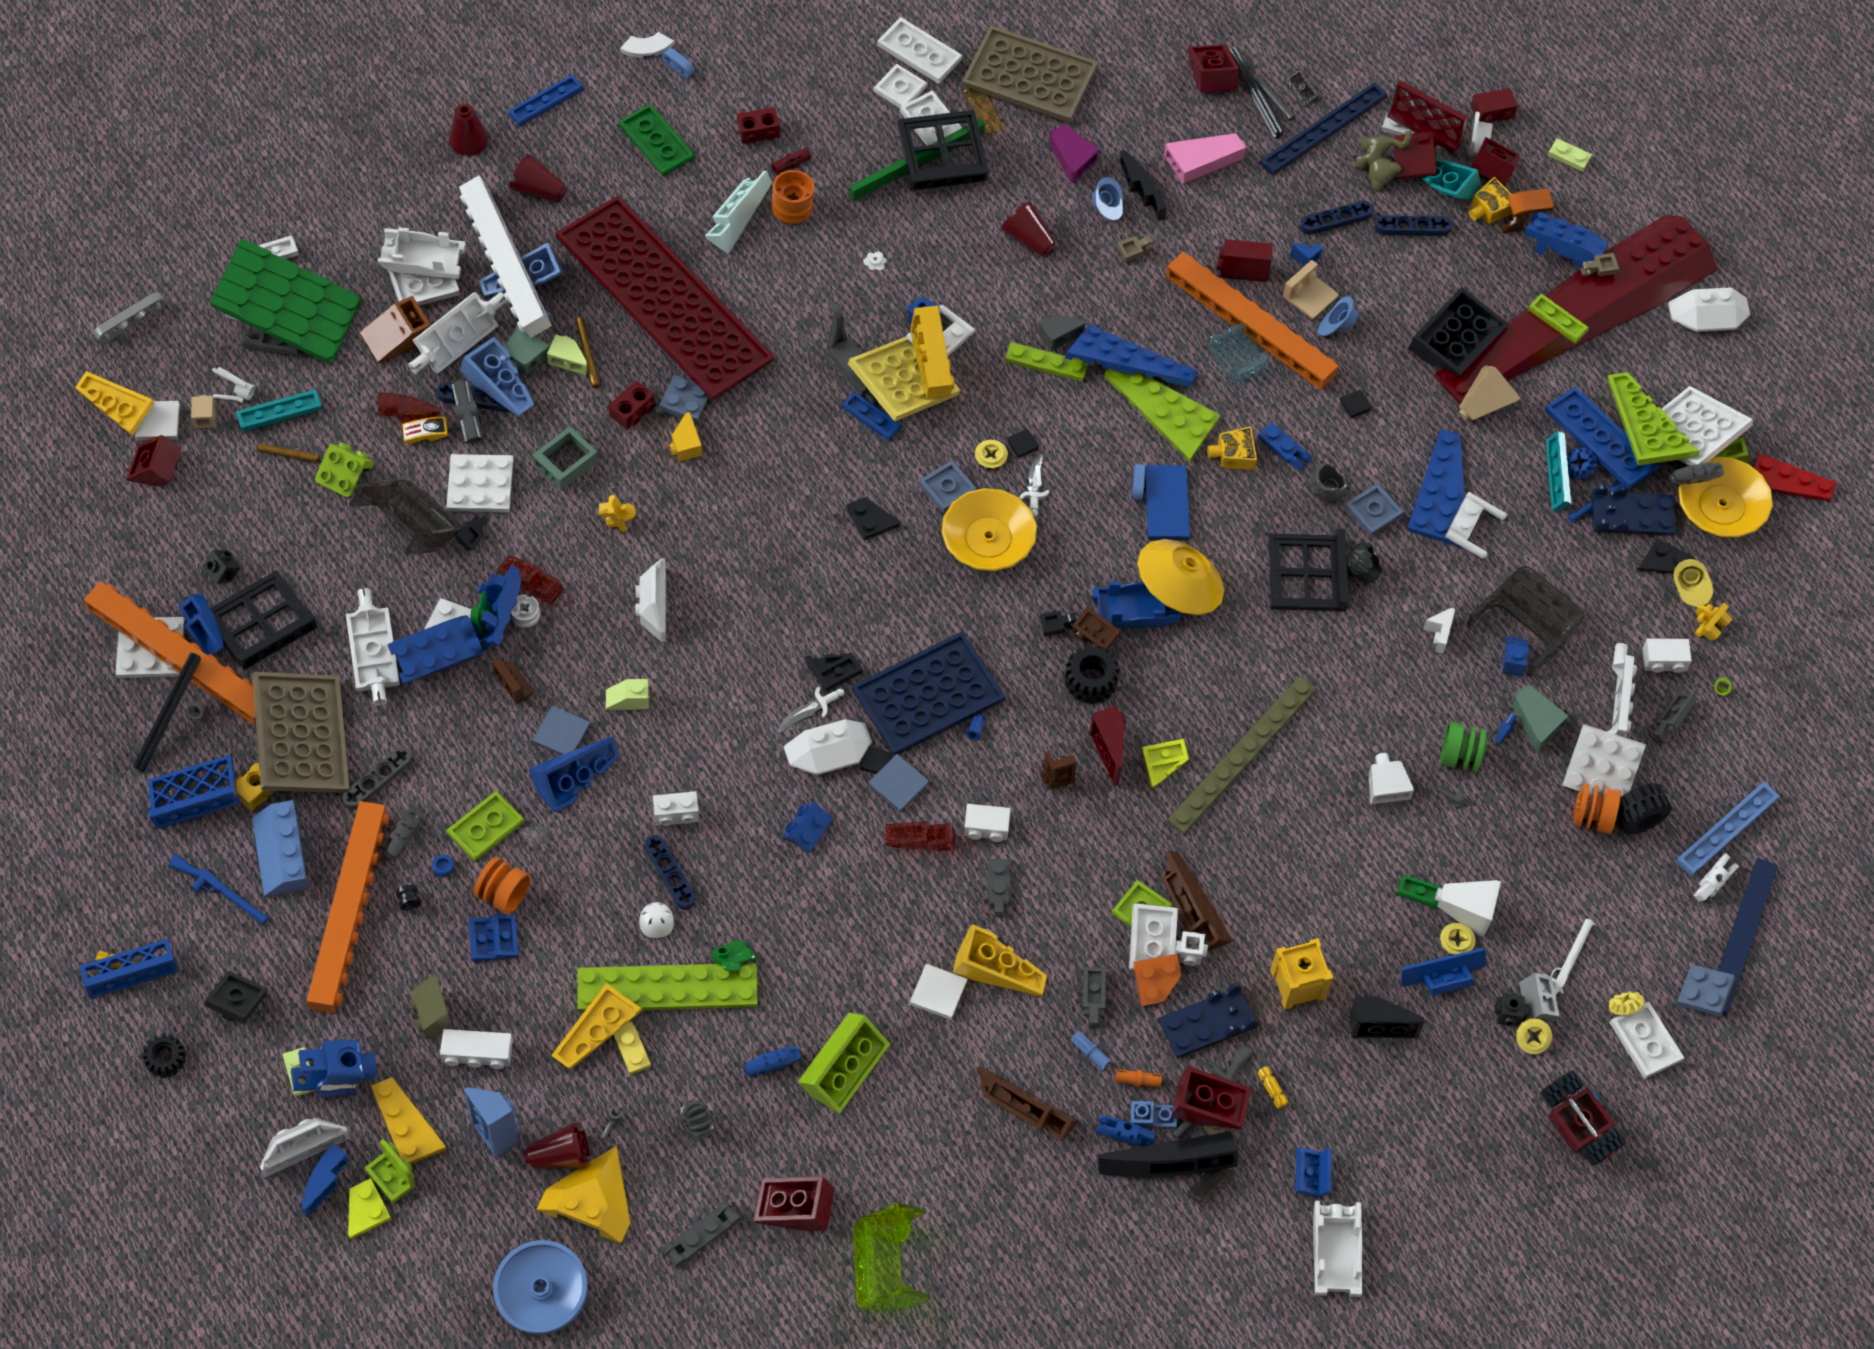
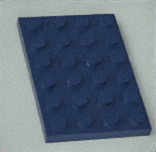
(928, 693)

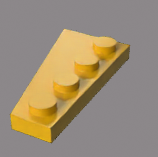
(117, 402)
(597, 1024)
(406, 1125)

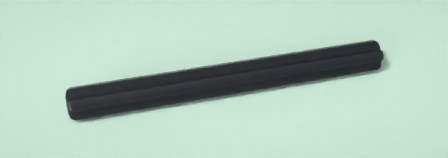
(1256, 93)
(167, 712)

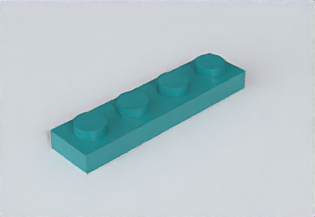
(278, 410)
(1558, 471)

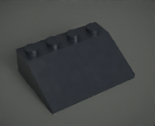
(1457, 333)

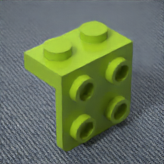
(342, 468)
(391, 1172)

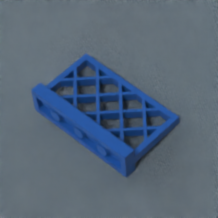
(195, 804)

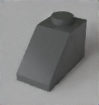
(1060, 330)

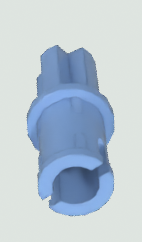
(1090, 1050)

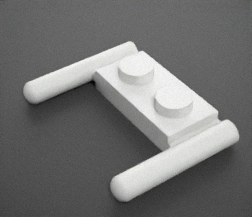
(955, 334)
(1466, 520)

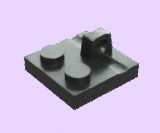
(235, 997)

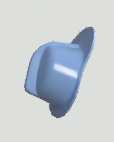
(1108, 198)
(1340, 318)

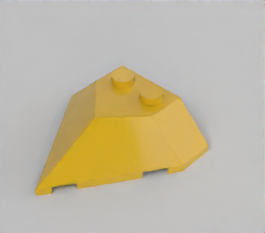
(592, 1197)

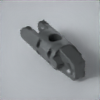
(1697, 473)
(401, 834)

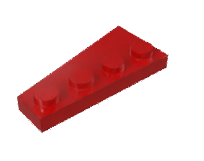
(1793, 480)

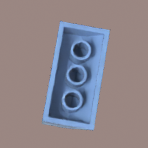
(279, 849)
(493, 1119)

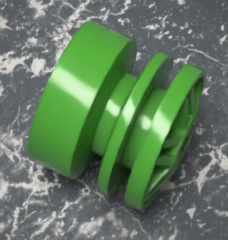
(1463, 747)

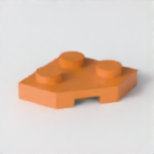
(1156, 978)

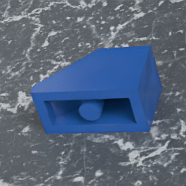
(1515, 656)

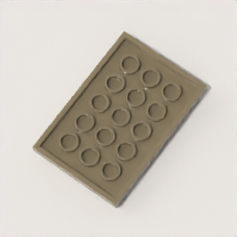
(1030, 73)
(300, 732)

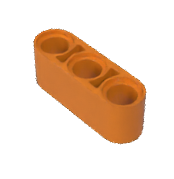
(1530, 201)

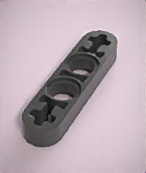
(379, 780)

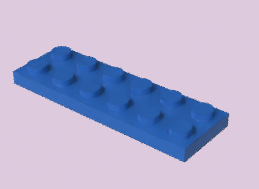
(1600, 435)

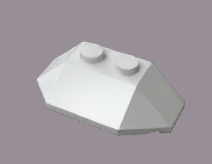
(1710, 309)
(653, 600)
(829, 747)
(300, 1143)

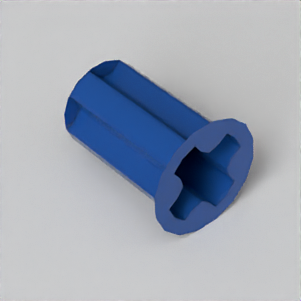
(976, 726)

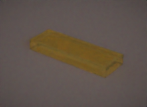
(983, 110)

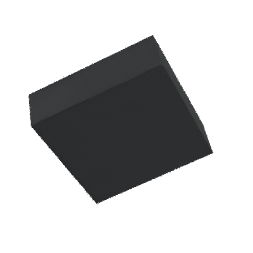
(1355, 404)
(1023, 443)
(875, 760)

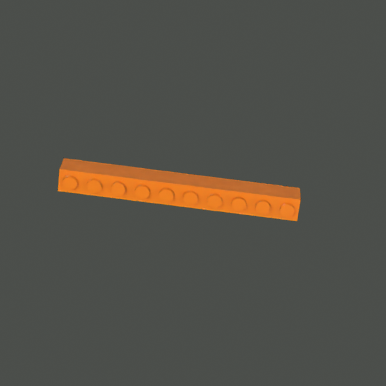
(1259, 325)
(171, 648)
(347, 907)

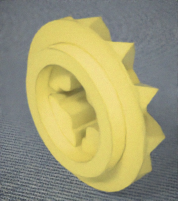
(991, 446)
(1464, 934)
(1626, 1003)
(1533, 1046)

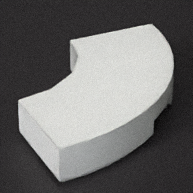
(648, 46)

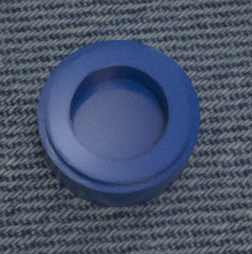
(443, 865)

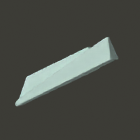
(737, 211)

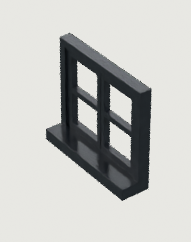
(948, 174)
(1337, 572)
(275, 640)

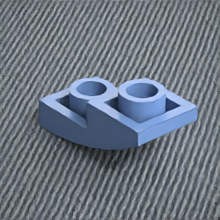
(1152, 1116)

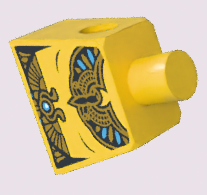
(1491, 202)
(1235, 449)

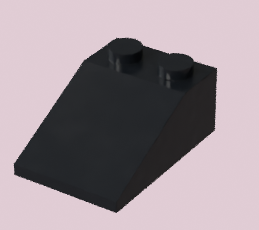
(1382, 1019)

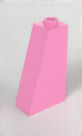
(1203, 155)

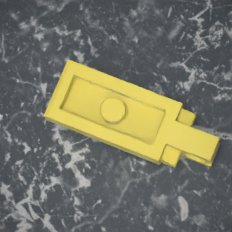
(631, 1049)

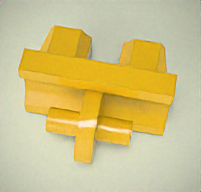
(616, 513)
(1717, 615)

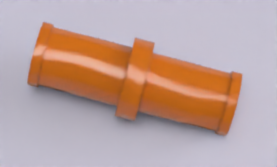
(1138, 1078)

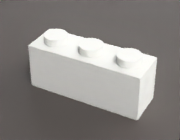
(476, 1048)

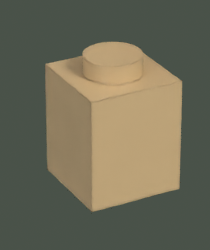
(203, 411)

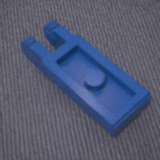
(1284, 446)

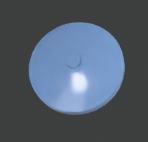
(540, 1287)

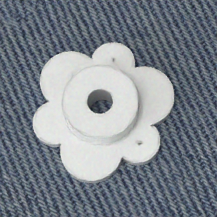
(875, 261)

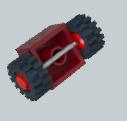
(1581, 1119)

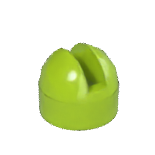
(1721, 690)

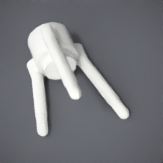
(242, 389)

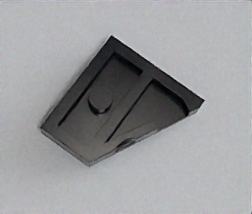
(871, 518)
(1663, 558)
(834, 669)

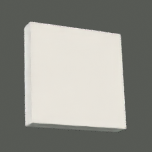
(900, 86)
(161, 420)
(938, 991)

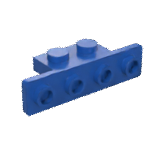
(1446, 972)

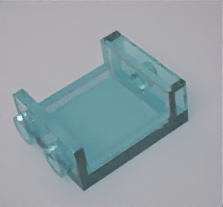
(1237, 354)

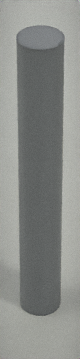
(1275, 99)

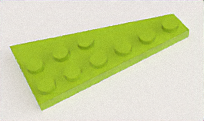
(1171, 413)
(1648, 428)

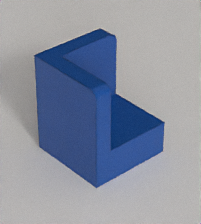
(1305, 254)

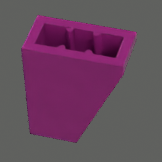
(1073, 151)

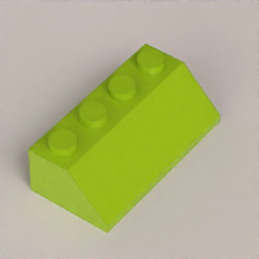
(844, 1062)

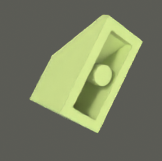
(566, 355)
(628, 695)

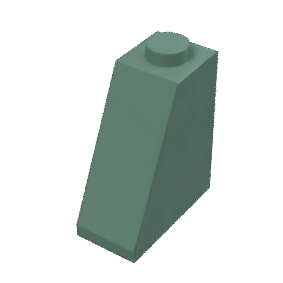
(1538, 716)

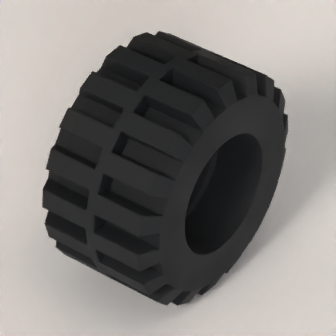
(1092, 659)
(1643, 808)

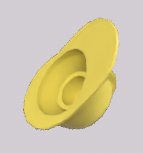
(1693, 582)

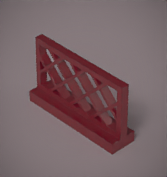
(1410, 117)

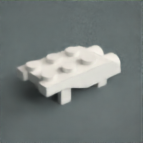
(421, 253)
(1337, 1249)

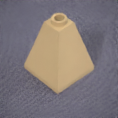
(1487, 394)

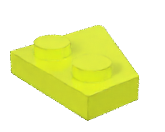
(1164, 759)
(365, 1209)

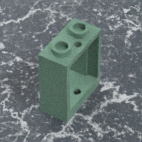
(560, 479)

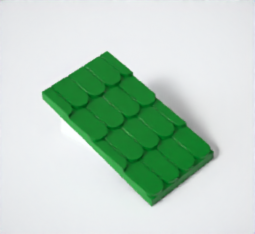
(286, 301)

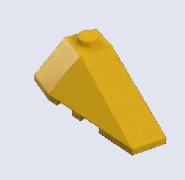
(991, 962)

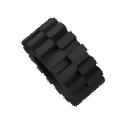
(158, 1044)

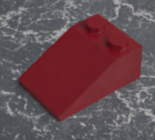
(1213, 68)
(1108, 736)
(1210, 1100)
(795, 1203)

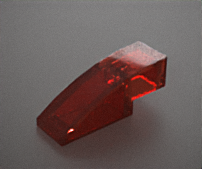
(406, 407)
(534, 580)
(920, 836)

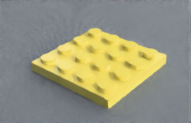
(895, 379)

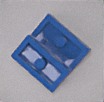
(493, 938)

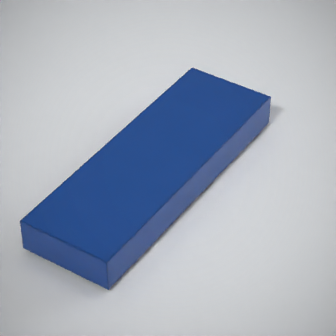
(871, 416)

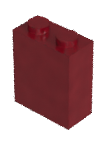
(1245, 260)

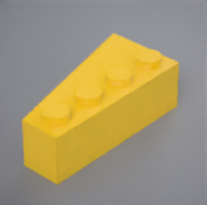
(931, 352)

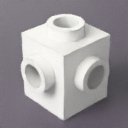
(1191, 948)

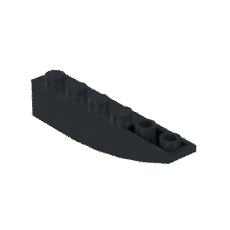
(1172, 1158)

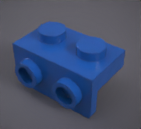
(807, 826)
(1313, 1172)

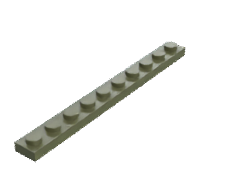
(1241, 755)

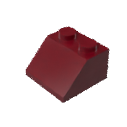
(1419, 157)
(1495, 161)
(154, 462)

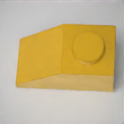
(685, 440)

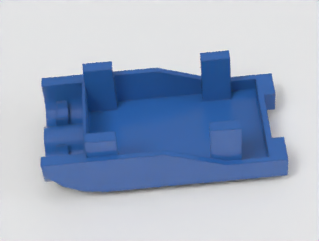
(1565, 238)
(502, 595)
(1132, 606)
(436, 648)

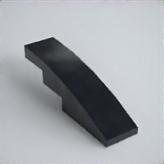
(1140, 181)

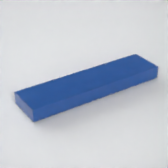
(545, 100)

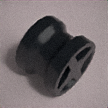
(408, 897)

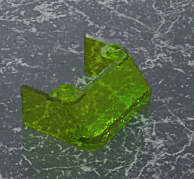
(878, 1259)

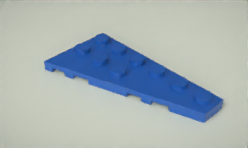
(1128, 357)
(1441, 490)

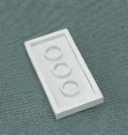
(919, 50)

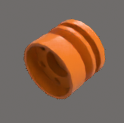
(792, 197)
(1597, 808)
(502, 885)

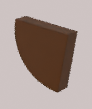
(1513, 226)

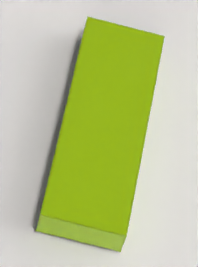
(1558, 318)

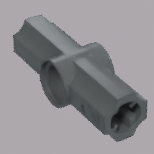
(467, 411)

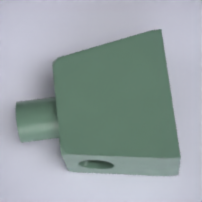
(526, 352)

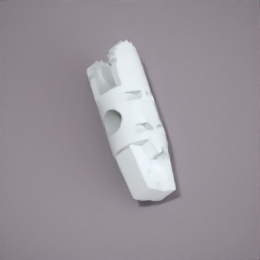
(1715, 879)

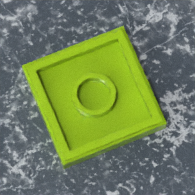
(1137, 894)

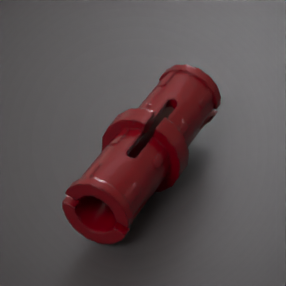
(780, 165)

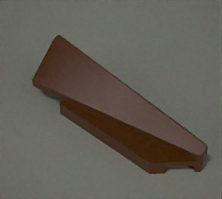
(1192, 902)
(1025, 1104)

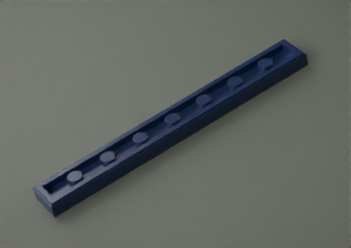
(1323, 129)
(1747, 923)

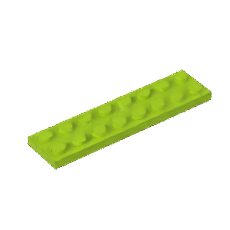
(672, 986)

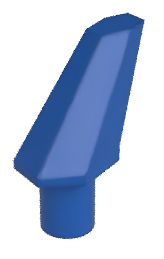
(1506, 728)

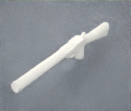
(1574, 952)

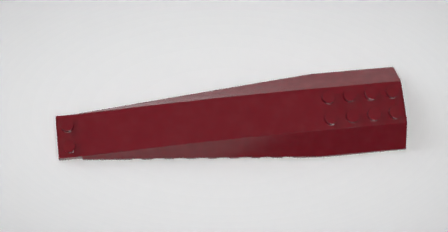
(1651, 270)

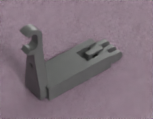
(842, 349)

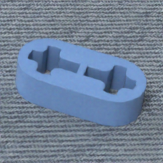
(678, 63)
(1138, 482)

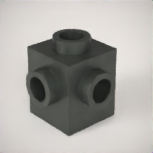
(221, 566)
(1511, 1009)

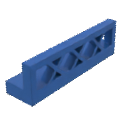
(129, 973)

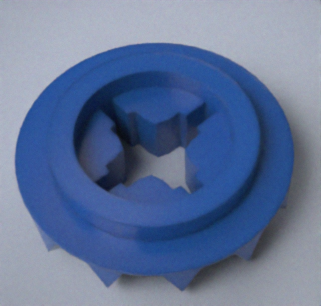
(1587, 468)

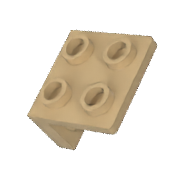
(1309, 292)

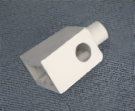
(1388, 781)

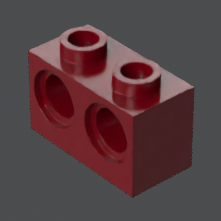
(758, 125)
(628, 402)

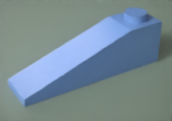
(540, 265)
(494, 373)

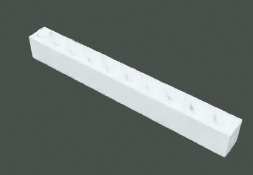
(505, 257)

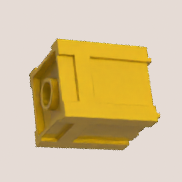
(1299, 984)

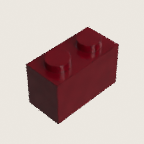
(1494, 105)

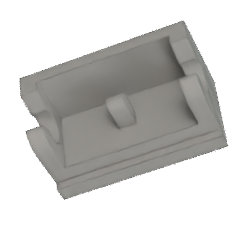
(1539, 997)

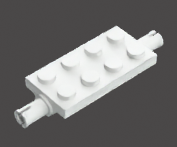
(456, 332)
(368, 637)
(1626, 670)

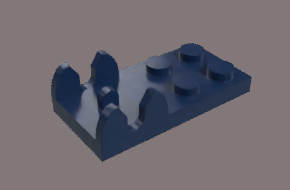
(1632, 512)
(1208, 1021)

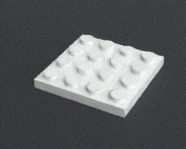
(1706, 423)

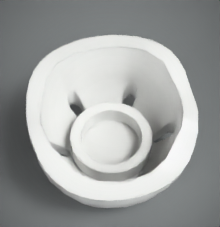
(656, 913)

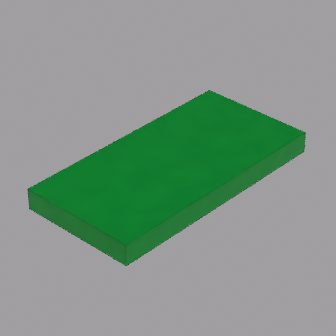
(656, 140)

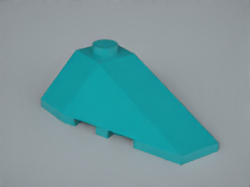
(1454, 180)

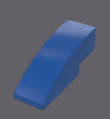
(201, 624)
(323, 1178)

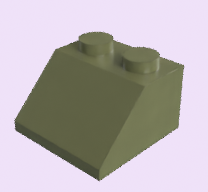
(430, 1008)

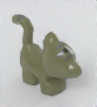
(1381, 169)

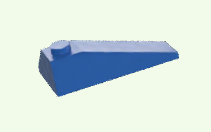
(565, 775)

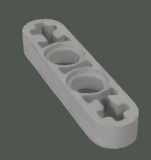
(130, 317)

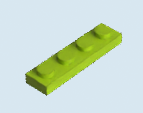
(1046, 362)

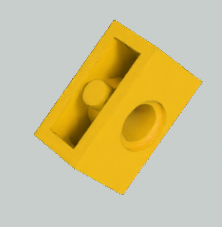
(251, 795)

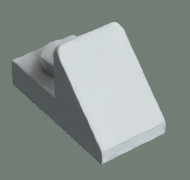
(1440, 625)

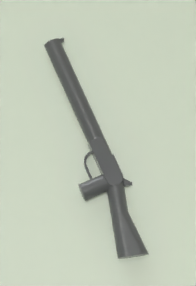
(1240, 1058)

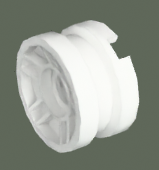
(523, 618)

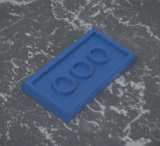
(1167, 502)

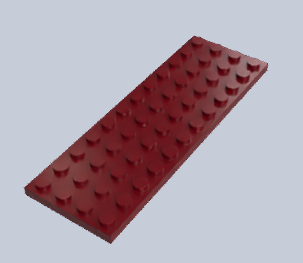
(665, 297)

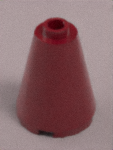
(467, 131)
(536, 180)
(1030, 230)
(560, 1149)

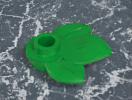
(478, 611)
(733, 955)

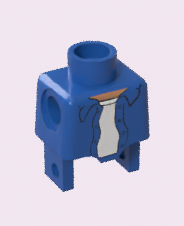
(336, 1068)

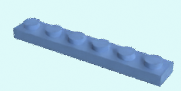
(1727, 829)

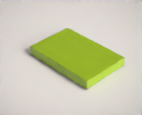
(485, 826)

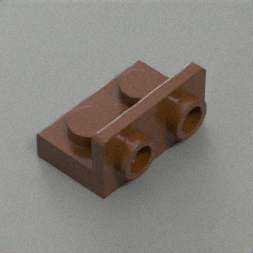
(1095, 629)
(511, 680)
(1058, 772)

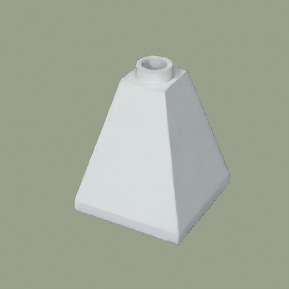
(1470, 903)

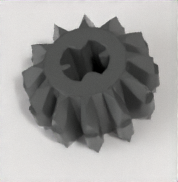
(696, 1120)

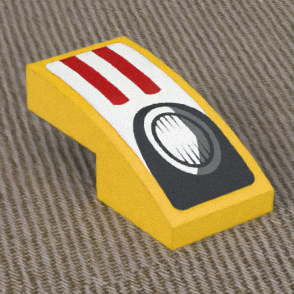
(426, 428)

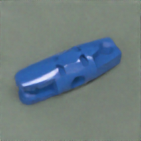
(772, 1061)
(1125, 1131)

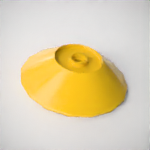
(1741, 491)
(991, 514)
(1180, 577)

